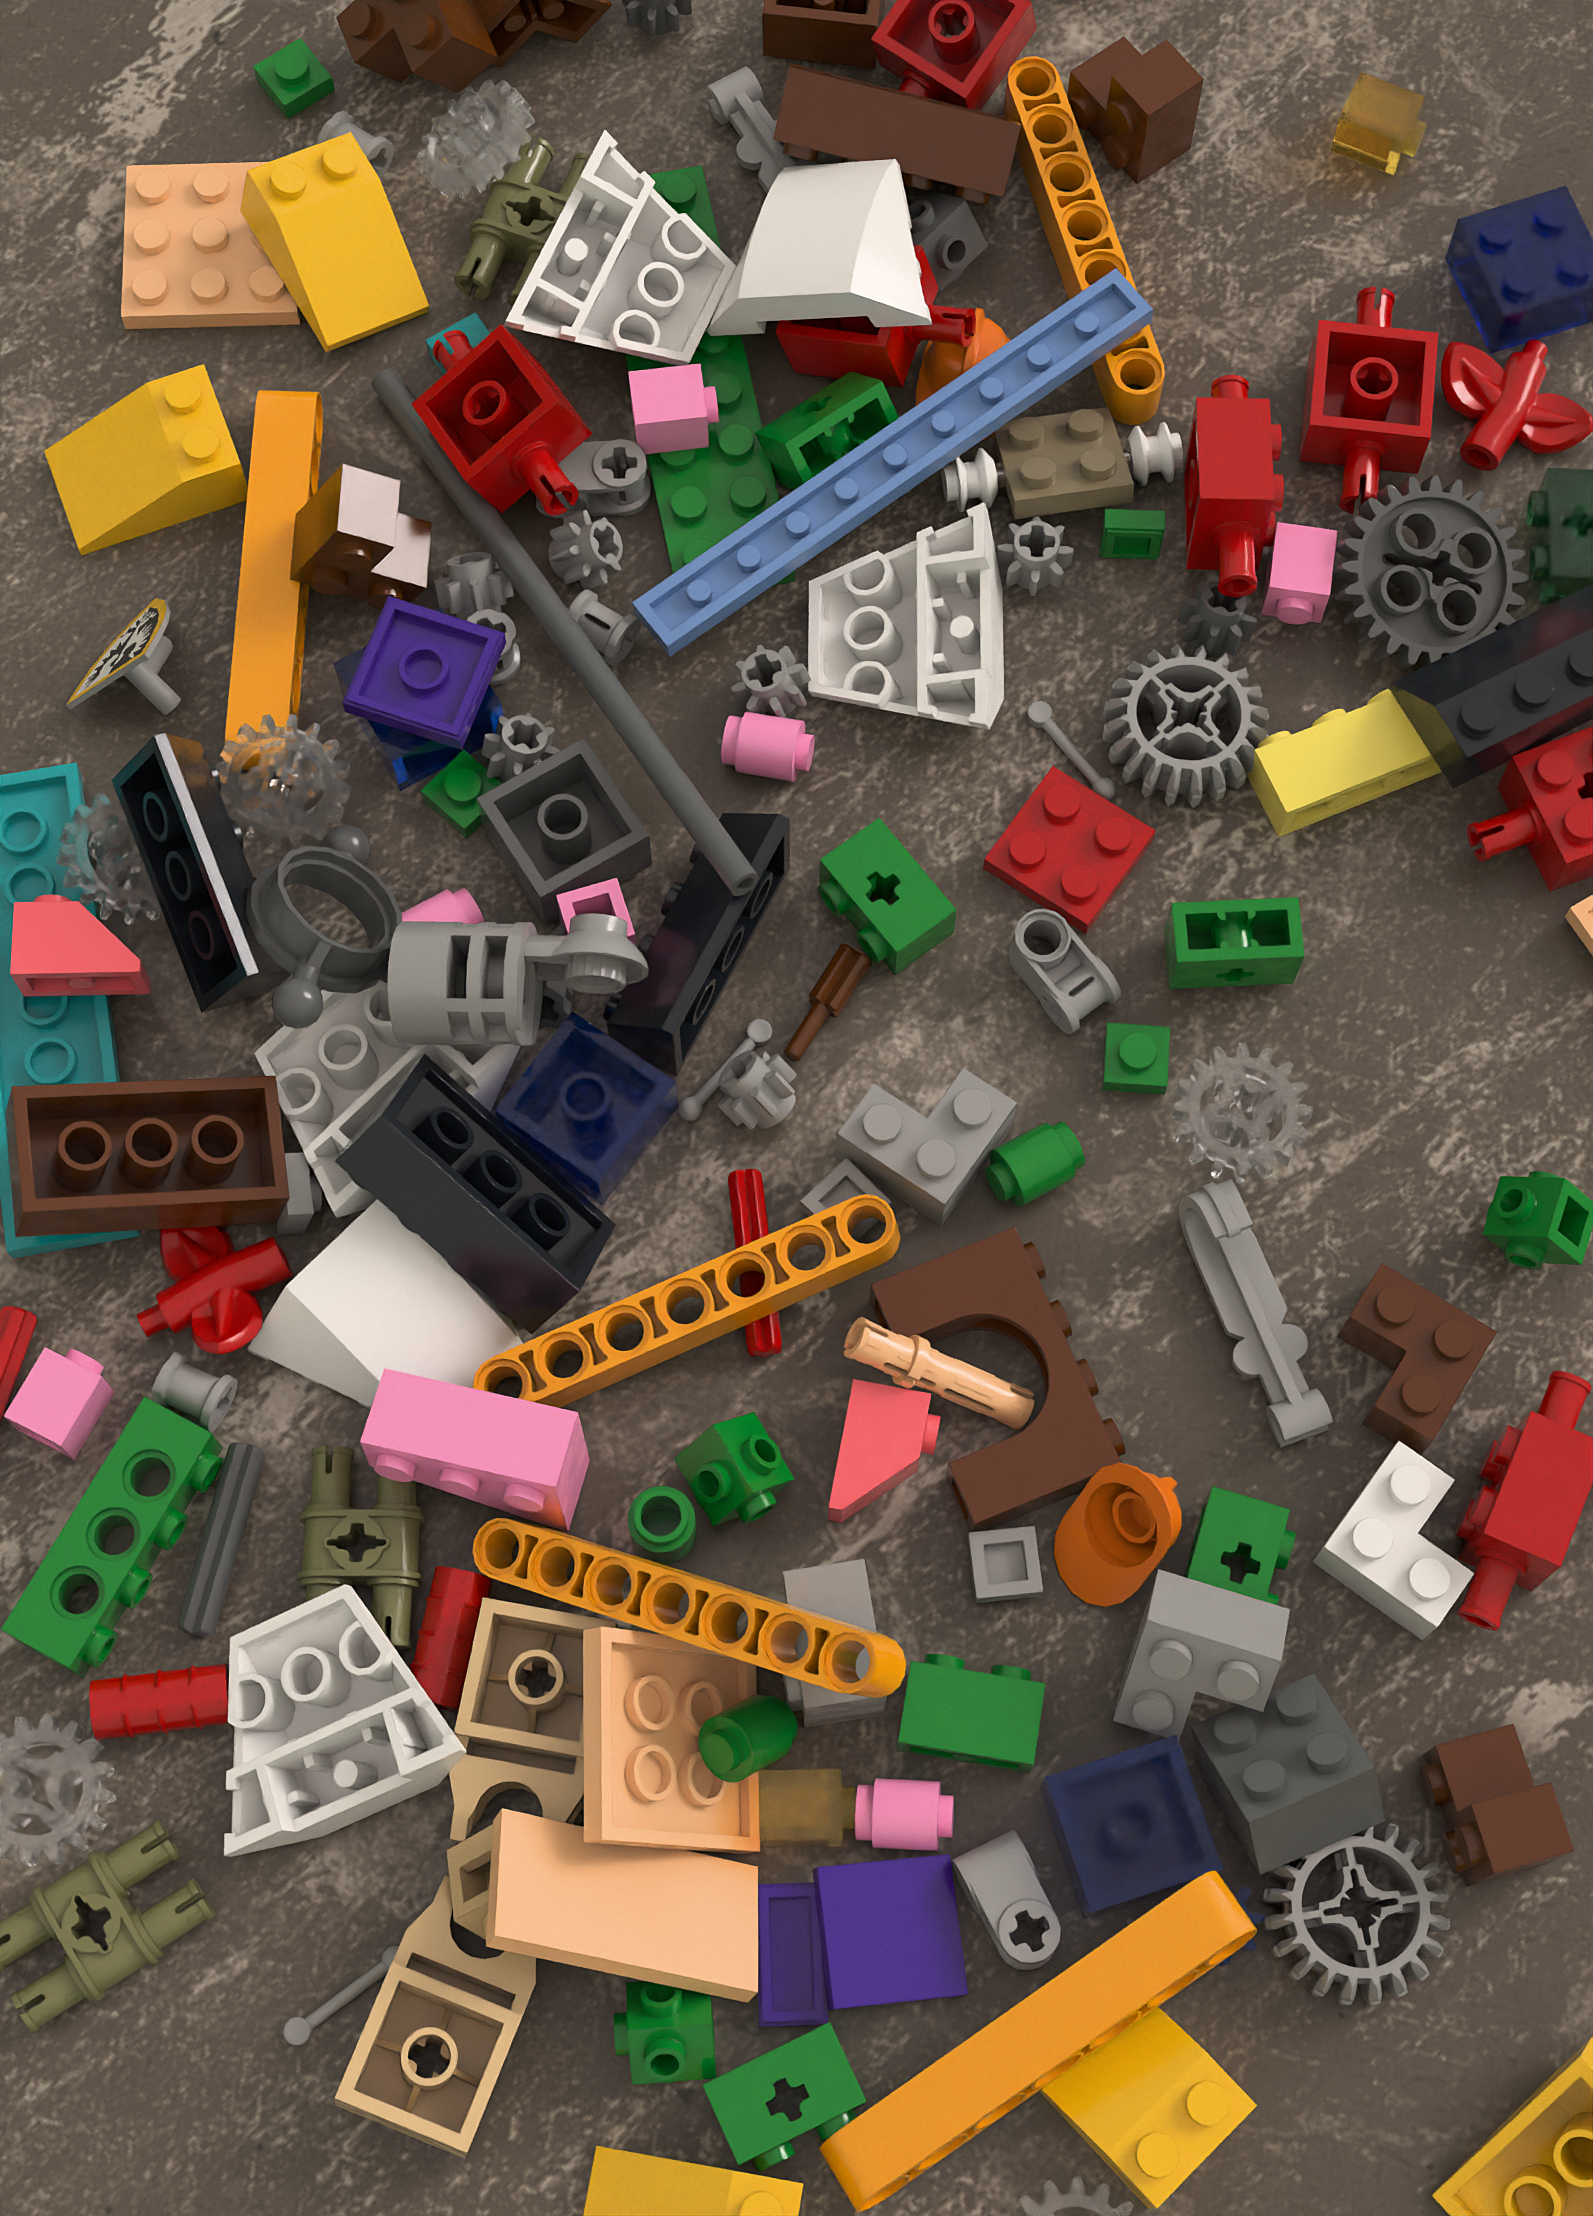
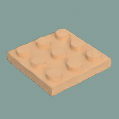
(194, 254)
(642, 1747)

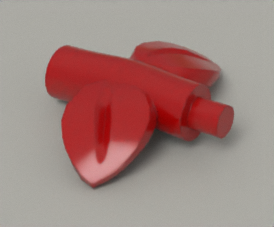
(1509, 404)
(214, 1287)

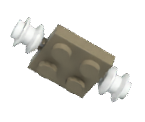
(1063, 464)

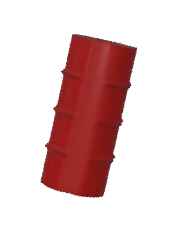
(448, 1634)
(159, 1701)

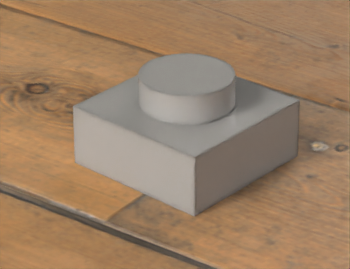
(838, 1186)
(304, 1196)
(1005, 1564)

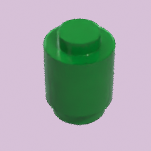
(1034, 1163)
(662, 1524)
(747, 1737)

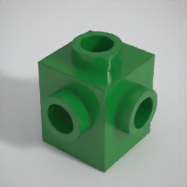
(1539, 1220)
(734, 1470)
(666, 2034)

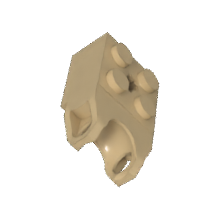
(505, 1730)
(444, 2000)

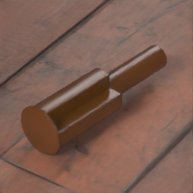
(829, 996)

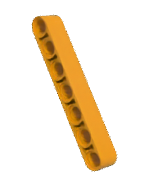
(1079, 214)
(269, 604)
(721, 1313)
(711, 1610)
(1037, 2040)

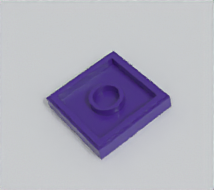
(424, 672)
(889, 1932)

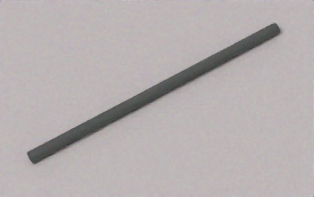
(573, 645)

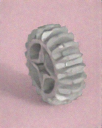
(1164, 691)
(1358, 1942)

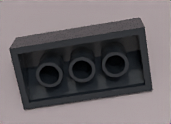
(1505, 690)
(196, 869)
(698, 945)
(477, 1195)

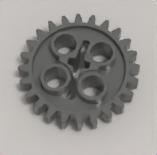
(1440, 524)

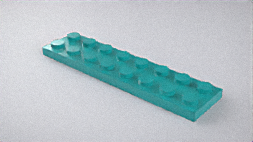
(44, 1036)

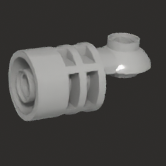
(487, 977)

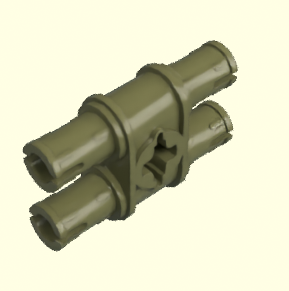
(515, 220)
(389, 1525)
(131, 1936)

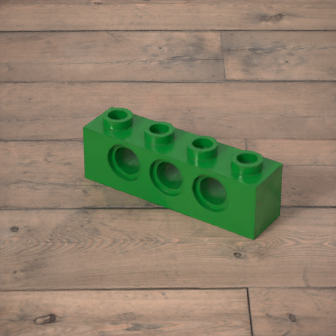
(78, 1557)

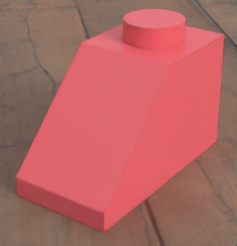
(70, 952)
(879, 1444)

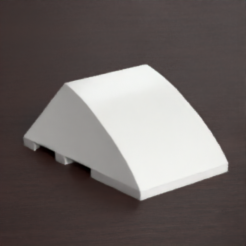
(827, 248)
(623, 268)
(914, 627)
(346, 1067)
(379, 1304)
(325, 1725)

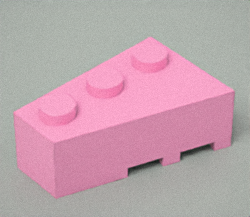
(478, 1446)

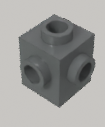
(946, 233)

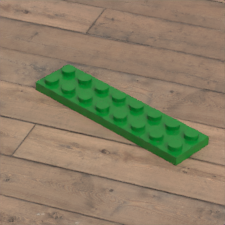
(720, 487)

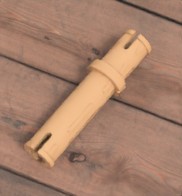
(917, 1364)

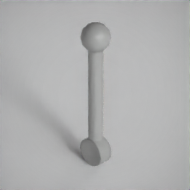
(1040, 716)
(759, 1035)
(299, 2030)

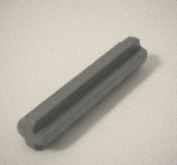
(221, 1540)

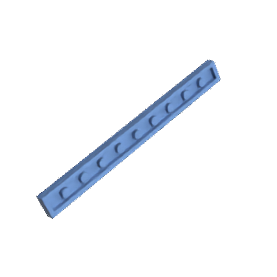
(892, 462)

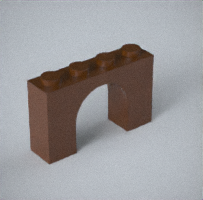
(999, 1291)

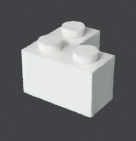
(1382, 1553)

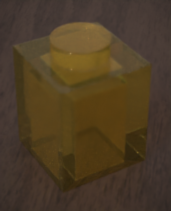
(1379, 124)
(804, 1808)

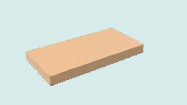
(623, 1907)

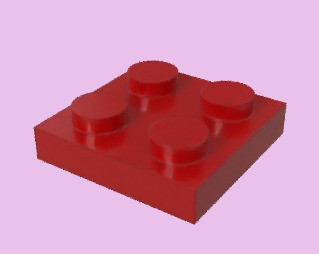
(1069, 849)

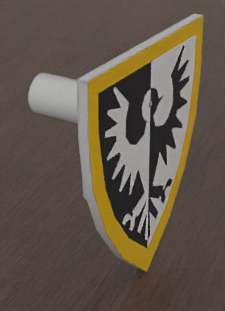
(137, 655)

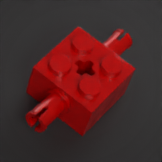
(957, 67)
(854, 344)
(1368, 397)
(502, 420)
(1231, 485)
(1548, 810)
(1530, 1503)

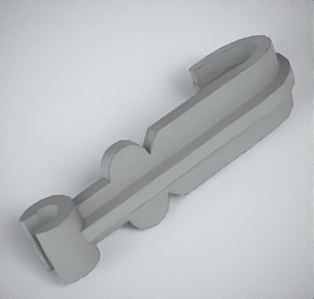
(740, 101)
(1252, 1309)

